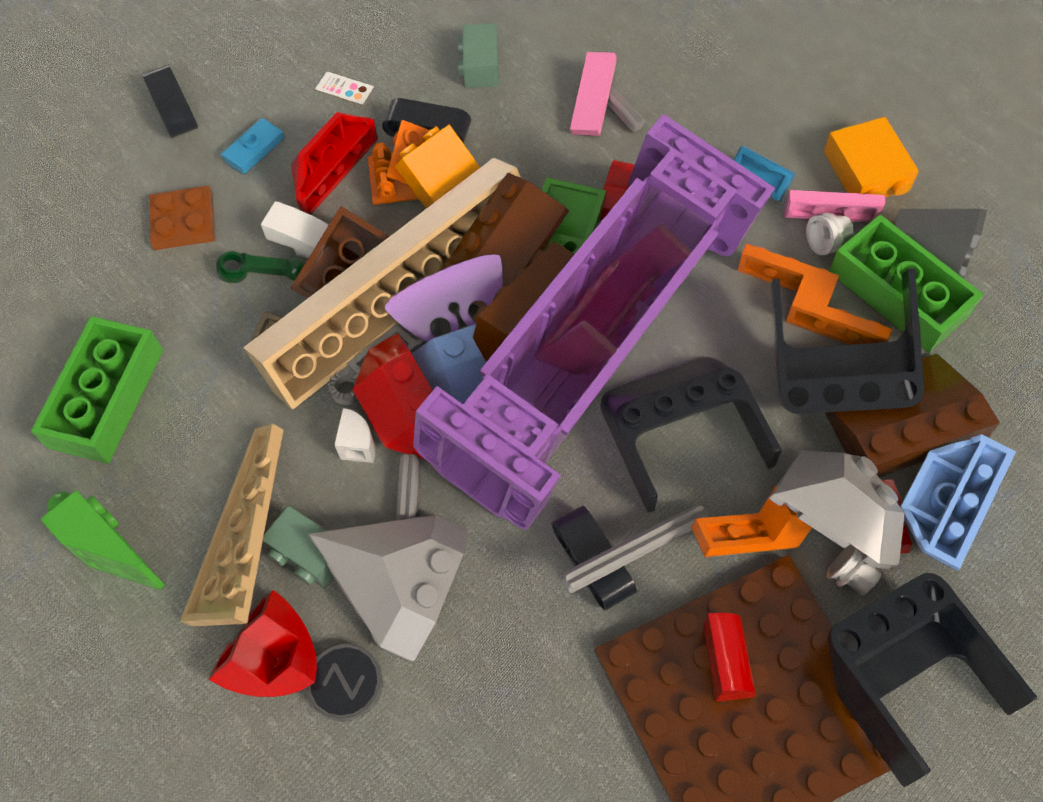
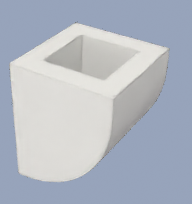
(354, 438)

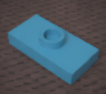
(253, 146)
(767, 170)

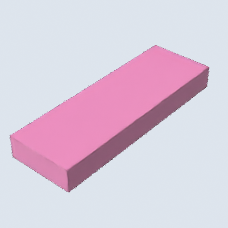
(593, 93)
(855, 206)

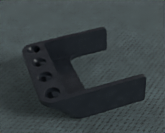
(852, 375)
(672, 397)
(898, 641)

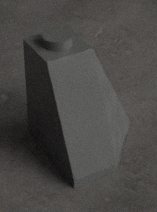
(944, 233)

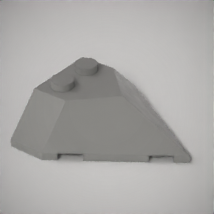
(845, 503)
(396, 575)

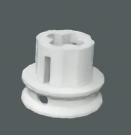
(828, 232)
(852, 570)

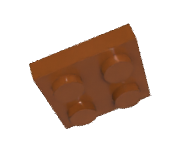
(181, 217)

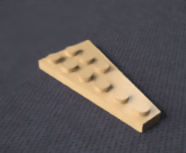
(230, 566)

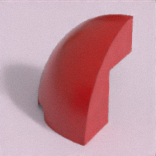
(270, 653)

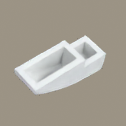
(293, 228)

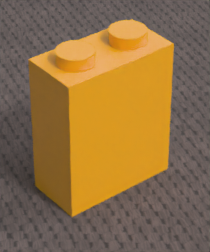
(871, 159)
(436, 165)

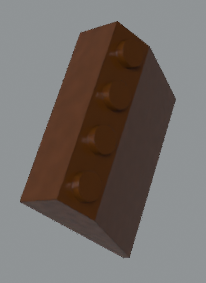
(902, 437)

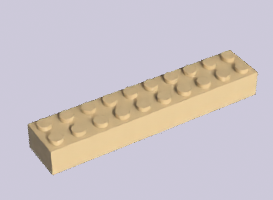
(350, 311)

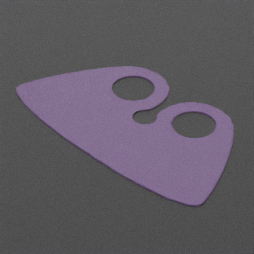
(431, 296)

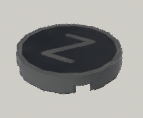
(345, 683)

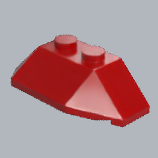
(330, 157)
(390, 393)

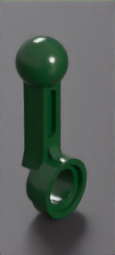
(257, 264)

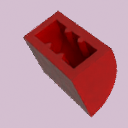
(728, 657)

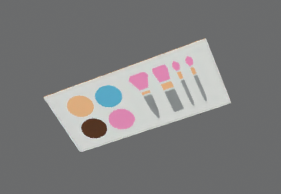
(344, 88)

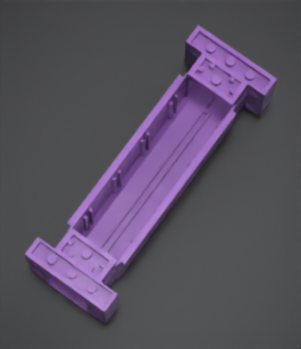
(524, 407)

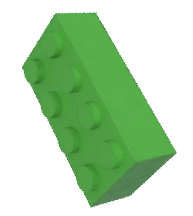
(873, 269)
(98, 390)

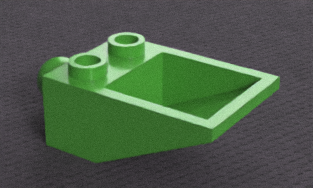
(584, 212)
(91, 536)

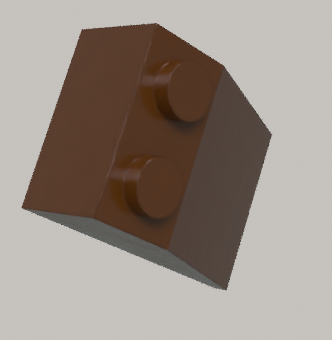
(339, 247)

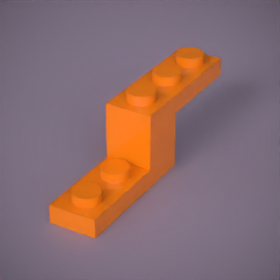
(813, 294)
(768, 530)

